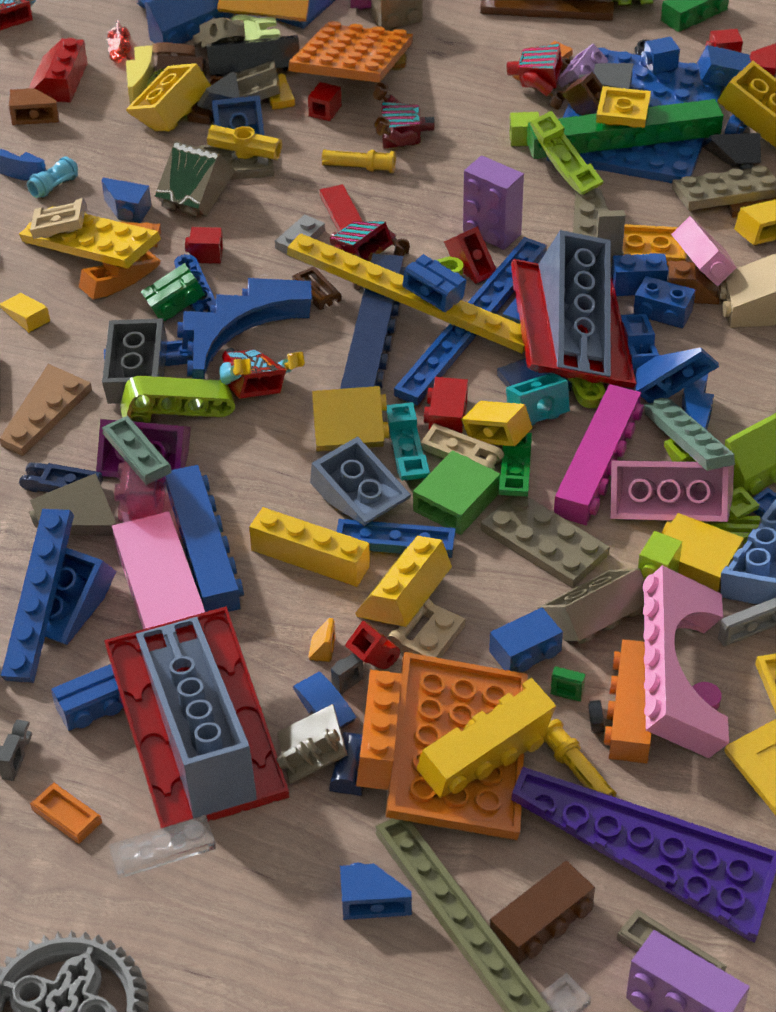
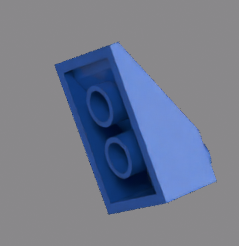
(78, 594)

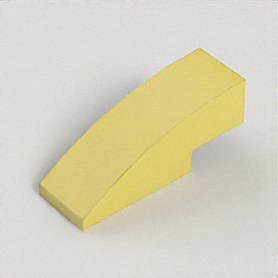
(139, 71)

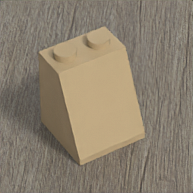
(750, 294)

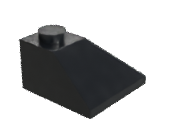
(736, 149)

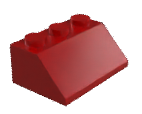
(61, 70)

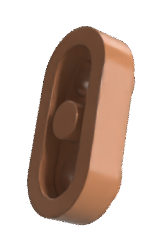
(173, 49)

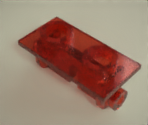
(119, 43)

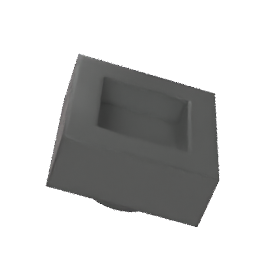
(347, 673)

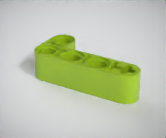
(175, 397)

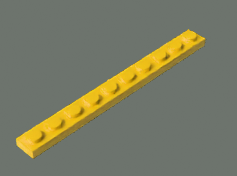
(390, 285)

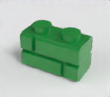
(173, 292)

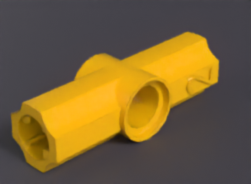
(244, 142)

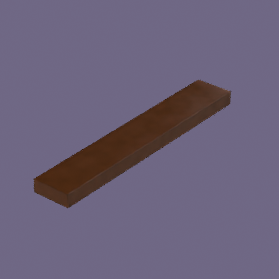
(551, 8)

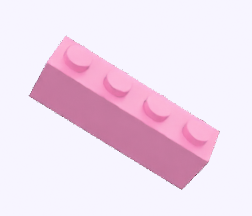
(666, 488)

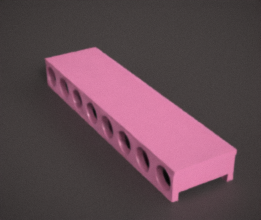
(156, 570)

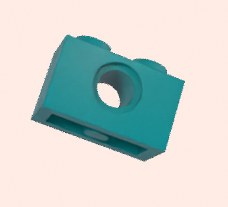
(543, 396)

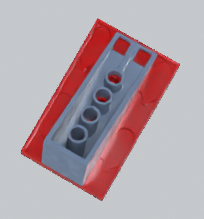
(573, 312)
(196, 719)

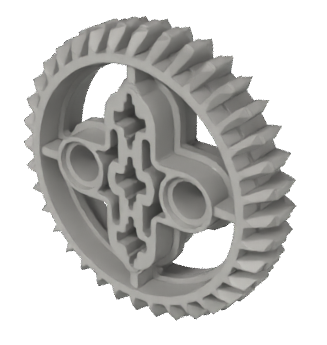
(76, 982)

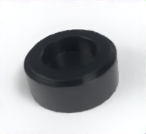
(596, 716)

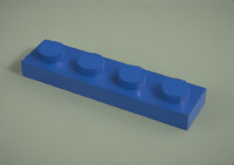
(394, 536)

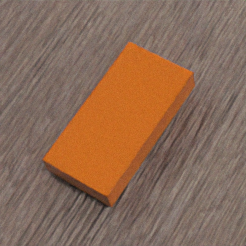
(66, 813)

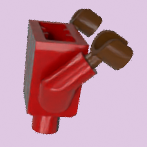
(541, 69)

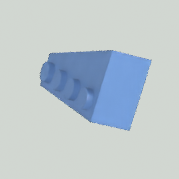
(753, 568)

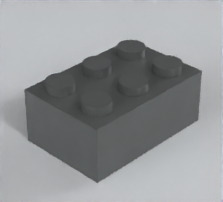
(132, 350)

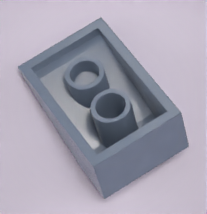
(357, 482)

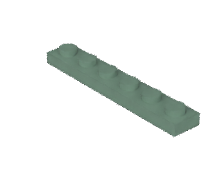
(689, 434)

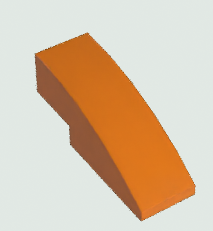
(109, 279)

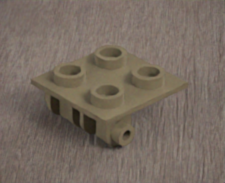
(311, 744)

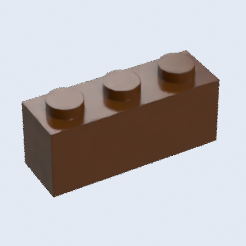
(543, 912)

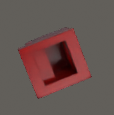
(373, 646)

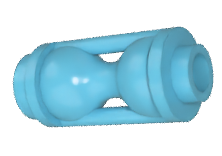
(44, 182)

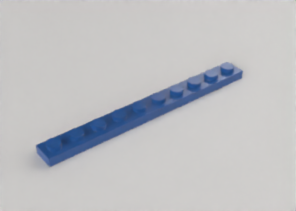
(454, 339)

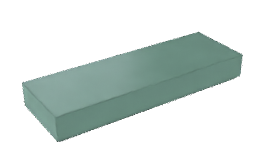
(136, 450)

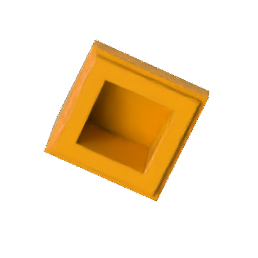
(323, 642)

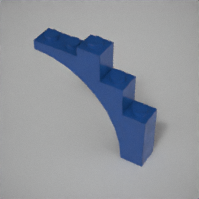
(260, 303)

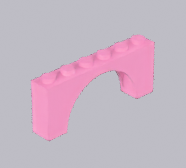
(672, 704)

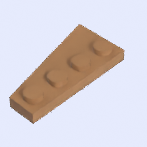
(45, 406)

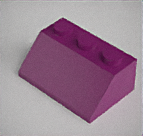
(168, 439)

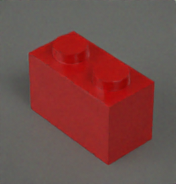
(447, 403)

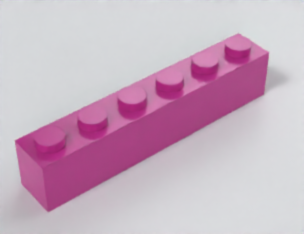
(600, 446)

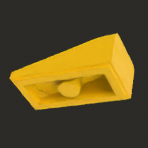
(26, 311)

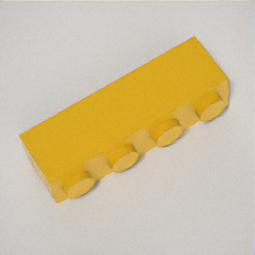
(309, 546)

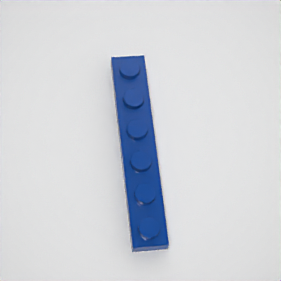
(37, 596)

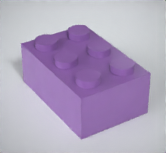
(493, 201)
(676, 980)

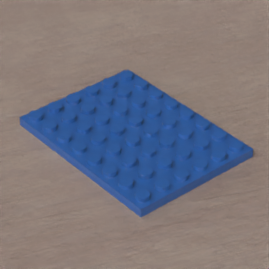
(663, 160)

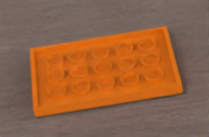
(351, 52)
(433, 702)

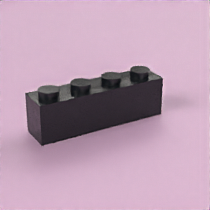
(246, 54)

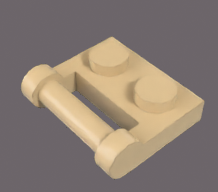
(58, 219)
(434, 636)

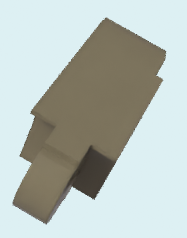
(219, 31)

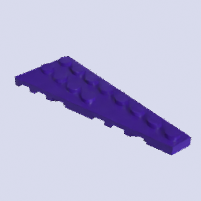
(691, 862)

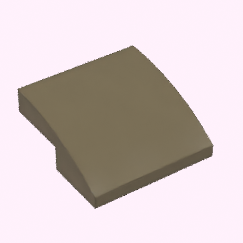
(259, 80)

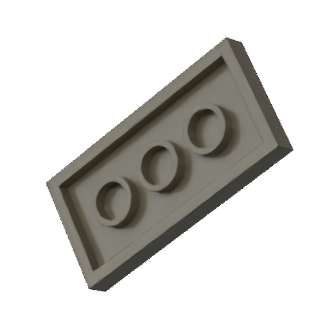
(725, 188)
(545, 539)

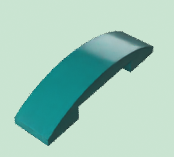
(406, 442)

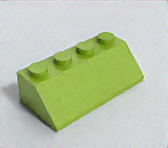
(754, 455)

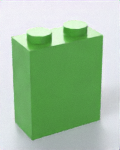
(456, 492)

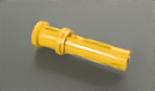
(370, 160)
(568, 751)

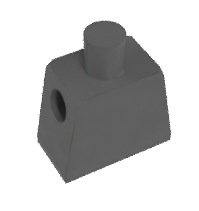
(614, 74)

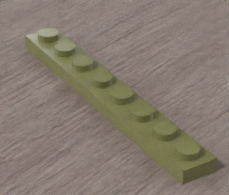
(460, 918)

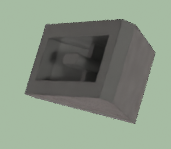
(223, 89)

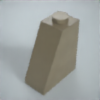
(85, 501)

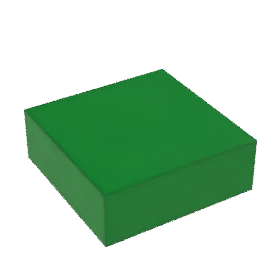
(567, 683)

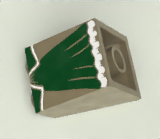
(193, 179)

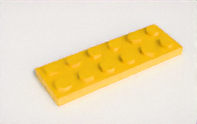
(100, 241)

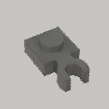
(12, 751)

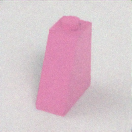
(704, 251)

